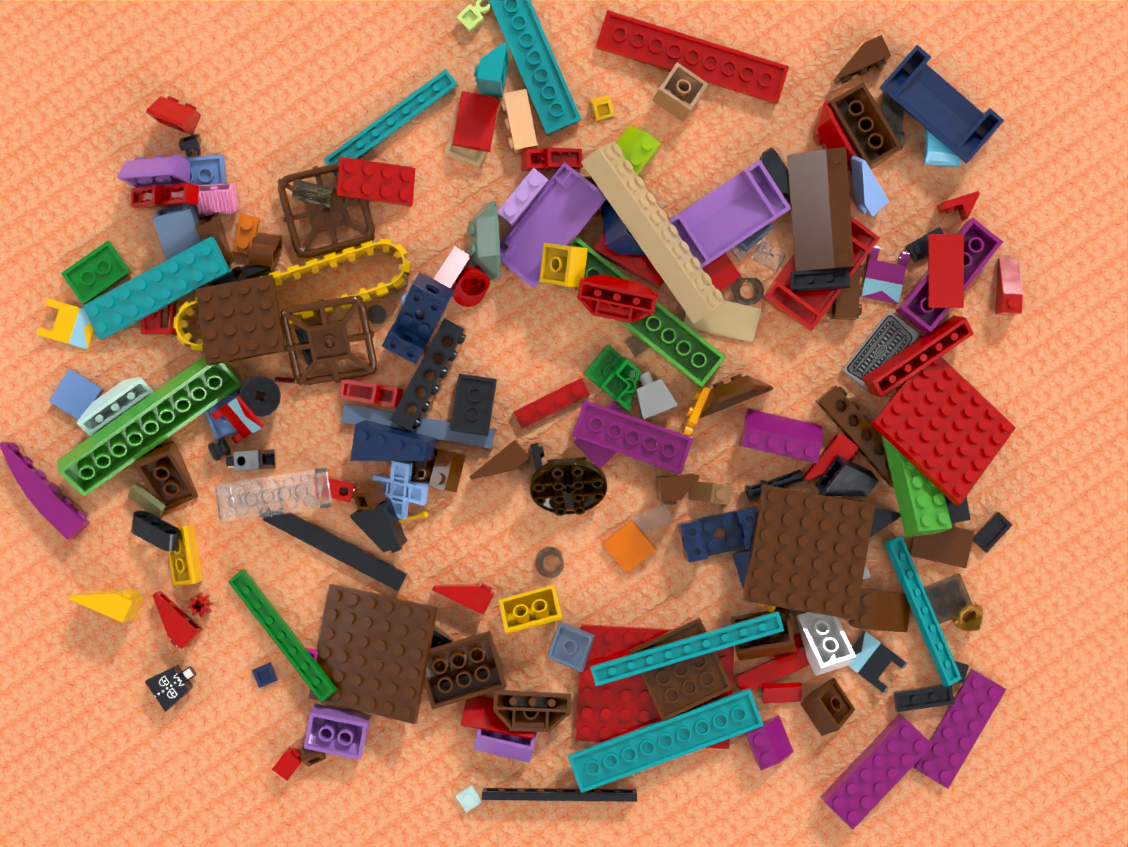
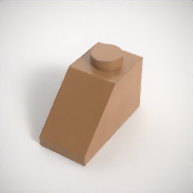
(711, 493)

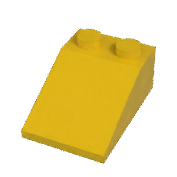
(116, 604)

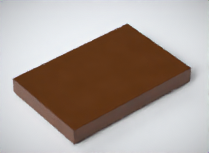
(947, 547)

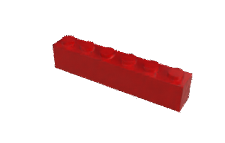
(917, 356)

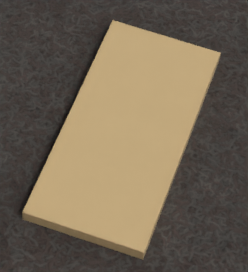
(729, 320)

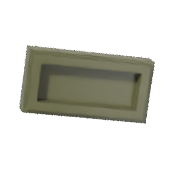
(146, 500)

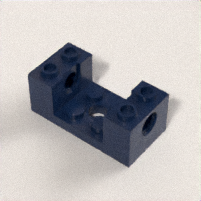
(411, 333)
(699, 537)

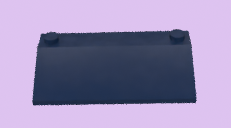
(939, 106)

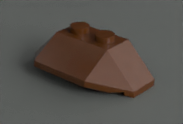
(732, 393)
(531, 709)

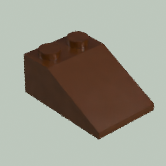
(506, 460)
(166, 475)
(882, 611)

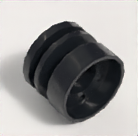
(261, 384)

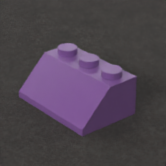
(156, 171)
(337, 731)
(505, 745)

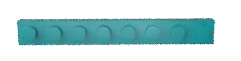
(395, 118)
(922, 611)

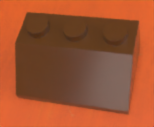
(674, 487)
(770, 645)

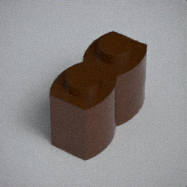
(264, 249)

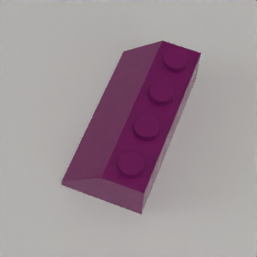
(781, 436)

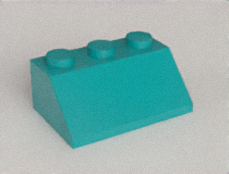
(492, 71)

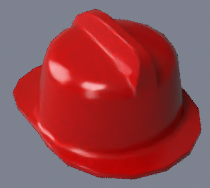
(471, 287)

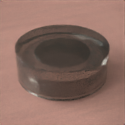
(376, 314)

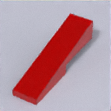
(166, 195)

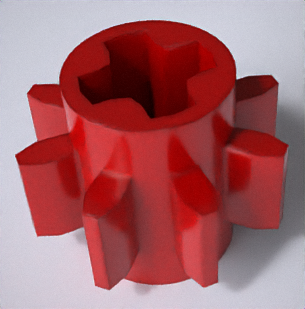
(203, 600)

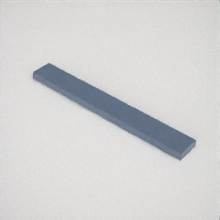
(429, 427)

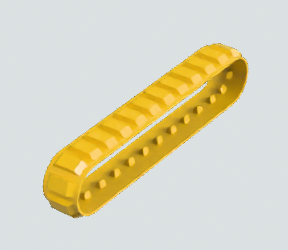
(188, 309)

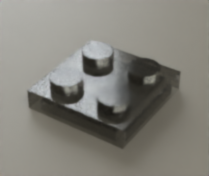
(948, 597)

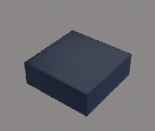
(265, 674)

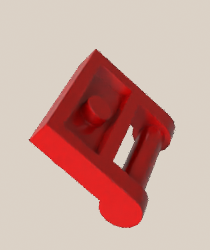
(153, 323)

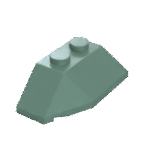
(484, 240)

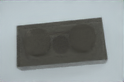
(312, 193)

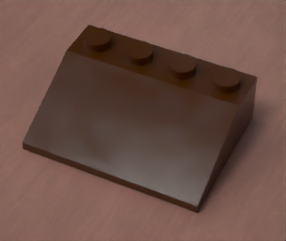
(463, 670)

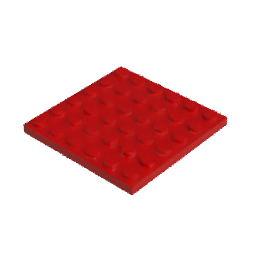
(944, 428)

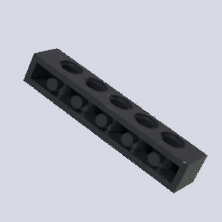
(446, 330)

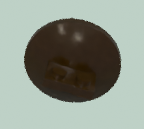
(568, 486)

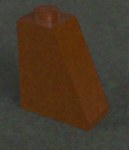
(212, 227)

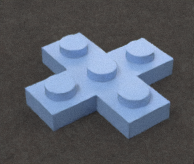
(401, 489)

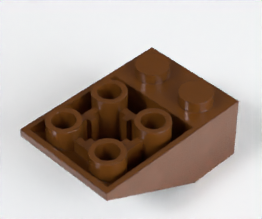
(439, 471)

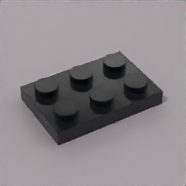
(473, 404)

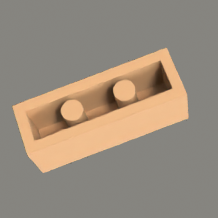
(519, 121)

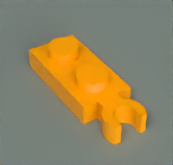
(694, 412)

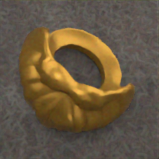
(973, 619)

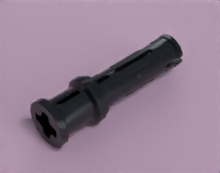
(783, 481)

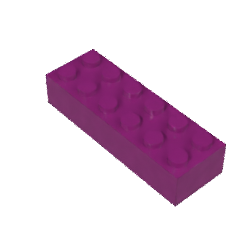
(978, 249)
(876, 771)

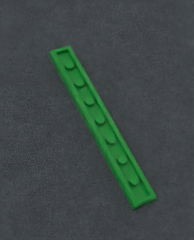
(282, 635)

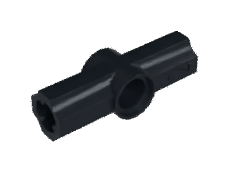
(250, 271)

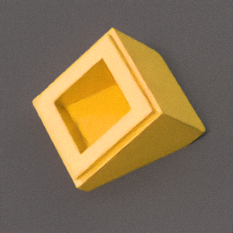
(602, 107)

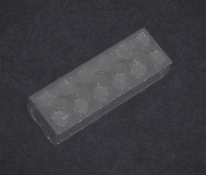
(273, 495)

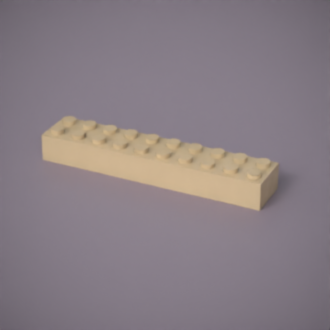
(653, 231)

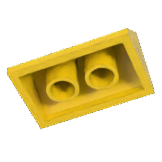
(185, 560)

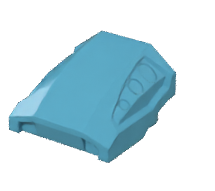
(937, 153)

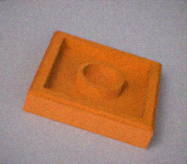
(629, 546)

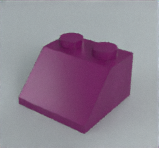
(769, 743)

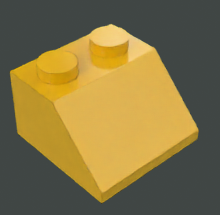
(563, 264)

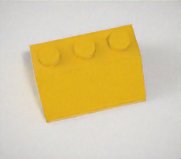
(530, 609)

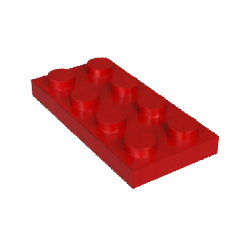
(375, 181)

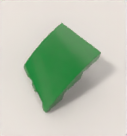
(614, 376)

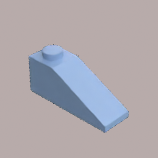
(866, 189)

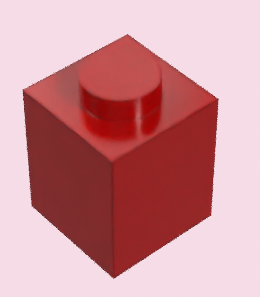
(288, 763)

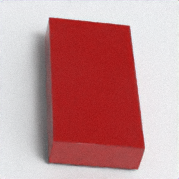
(781, 692)

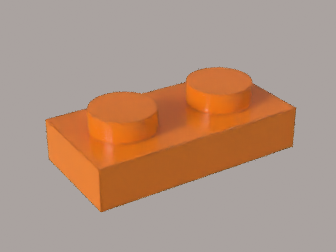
(246, 230)

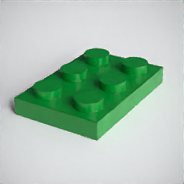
(96, 272)

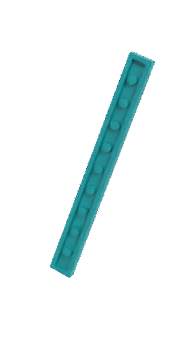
(687, 648)

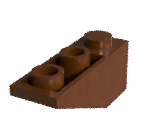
(871, 54)
(846, 304)

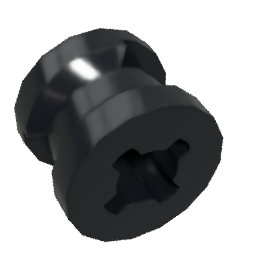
(219, 449)

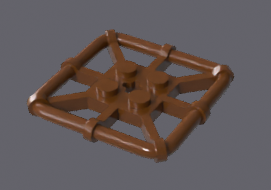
(319, 220)
(335, 330)

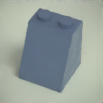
(177, 228)

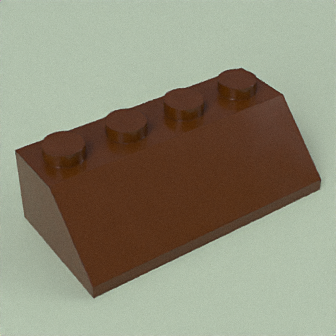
(865, 125)

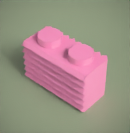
(217, 199)

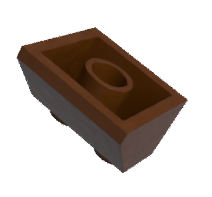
(828, 707)

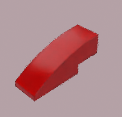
(370, 393)

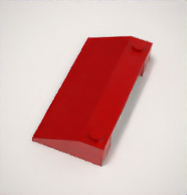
(810, 306)

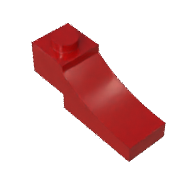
(550, 158)

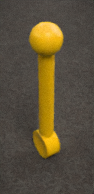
(424, 514)

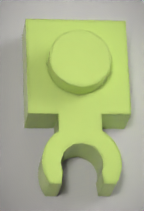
(471, 16)

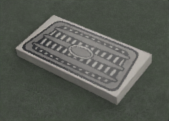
(883, 343)

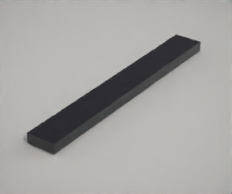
(338, 549)
(559, 794)

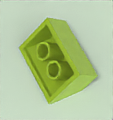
(637, 147)

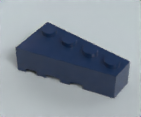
(387, 443)

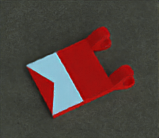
(240, 417)

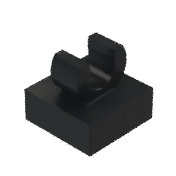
(190, 142)

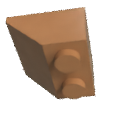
(680, 91)

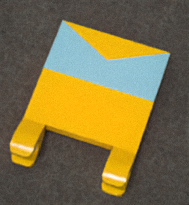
(70, 326)

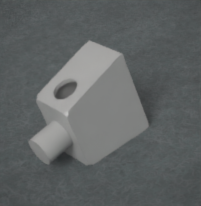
(653, 396)

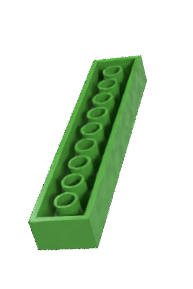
(663, 331)
(147, 424)

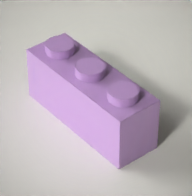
(522, 197)

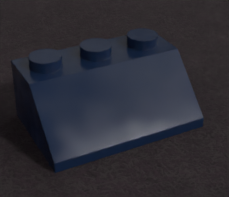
(616, 233)

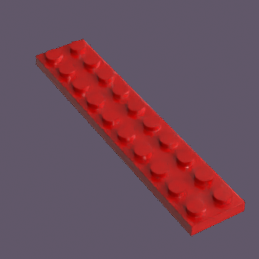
(707, 60)

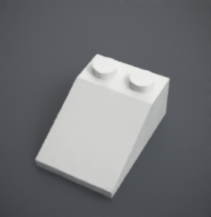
(824, 642)

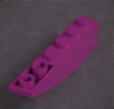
(43, 494)

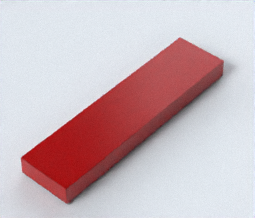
(771, 671)

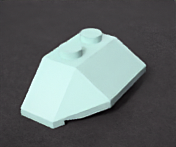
(113, 404)

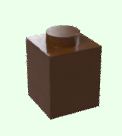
(369, 495)

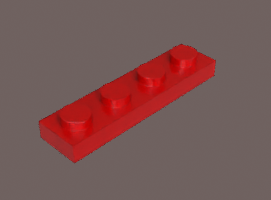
(551, 403)

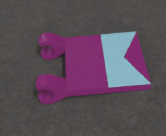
(884, 279)

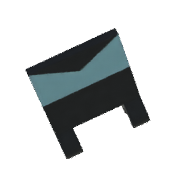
(873, 659)

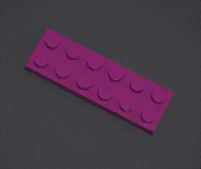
(632, 437)
(960, 728)

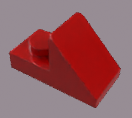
(963, 204)

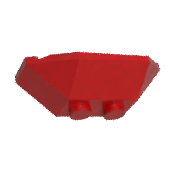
(830, 134)
(616, 298)

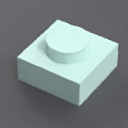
(469, 798)

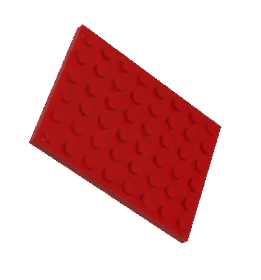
(624, 703)

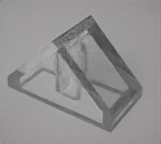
(768, 255)

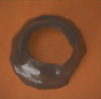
(757, 285)
(540, 558)

